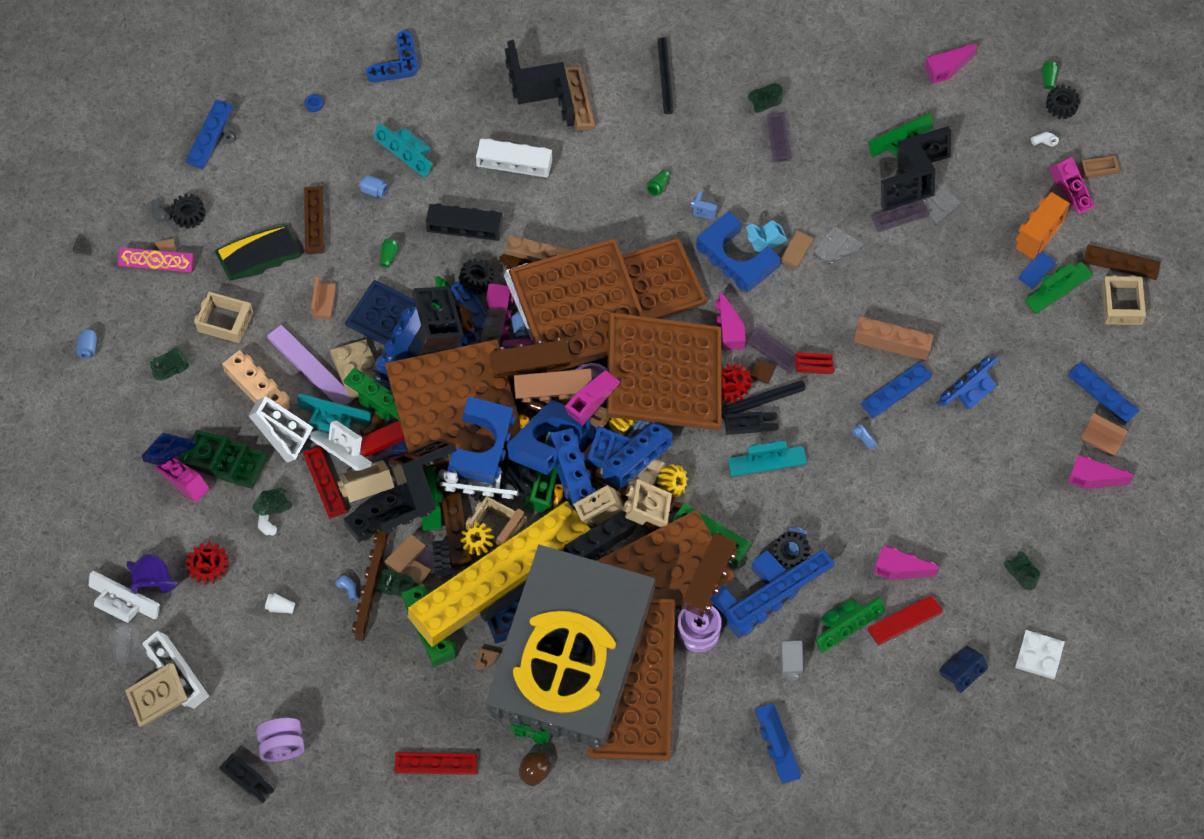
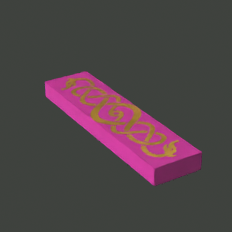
(156, 259)

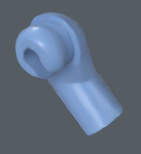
(860, 431)
(350, 585)

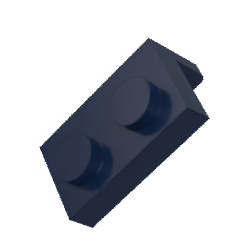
(964, 668)

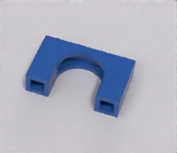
(744, 273)
(497, 420)
(534, 454)
(767, 569)

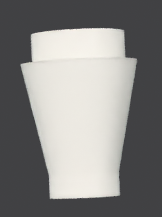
(279, 604)

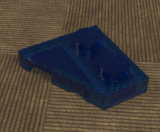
(166, 448)

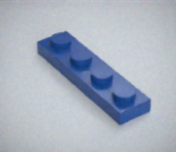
(209, 134)
(896, 390)
(1103, 393)

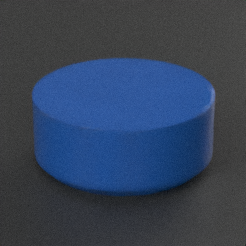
(313, 103)

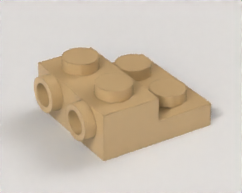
(647, 504)

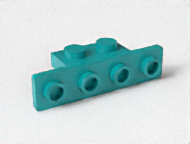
(405, 147)
(327, 412)
(767, 458)

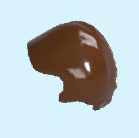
(534, 768)

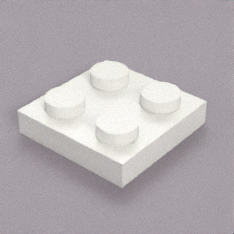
(1039, 654)

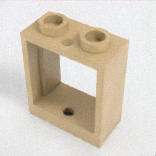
(1123, 316)
(235, 335)
(365, 482)
(607, 504)
(496, 507)

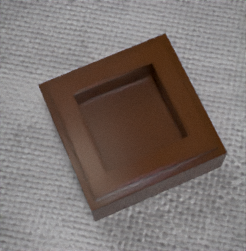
(762, 371)

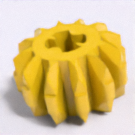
(621, 426)
(673, 479)
(478, 531)

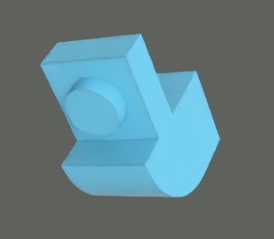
(768, 235)

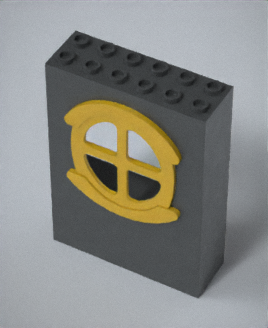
(585, 599)

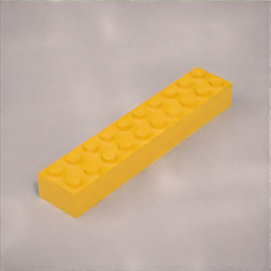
(492, 576)

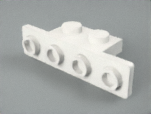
(342, 444)
(486, 488)
(120, 600)

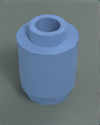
(373, 186)
(519, 327)
(86, 344)

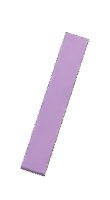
(309, 366)

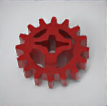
(732, 383)
(204, 571)

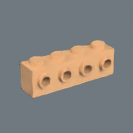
(253, 380)

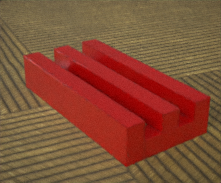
(813, 360)

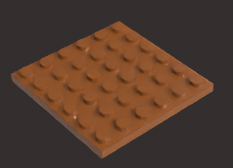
(573, 299)
(665, 371)
(433, 393)

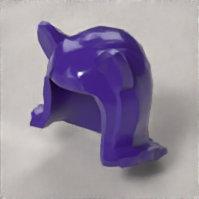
(150, 571)

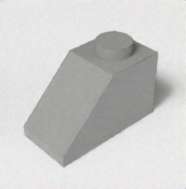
(791, 660)

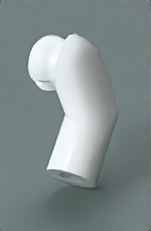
(1046, 138)
(449, 476)
(265, 526)

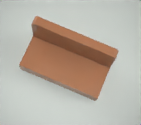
(322, 299)
(1104, 434)

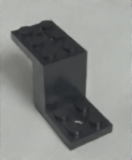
(539, 83)
(916, 168)
(439, 327)
(412, 485)

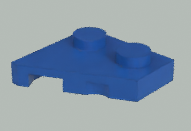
(605, 446)

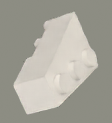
(280, 427)

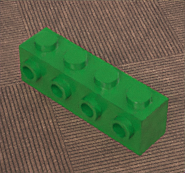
(542, 489)
(742, 544)
(442, 651)

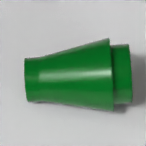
(1049, 74)
(657, 183)
(388, 251)

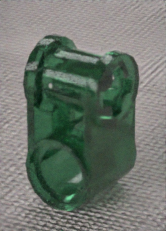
(764, 98)
(168, 363)
(272, 502)
(1020, 568)
(392, 582)

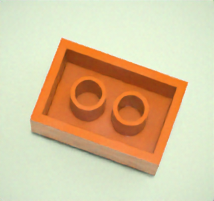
(1041, 225)

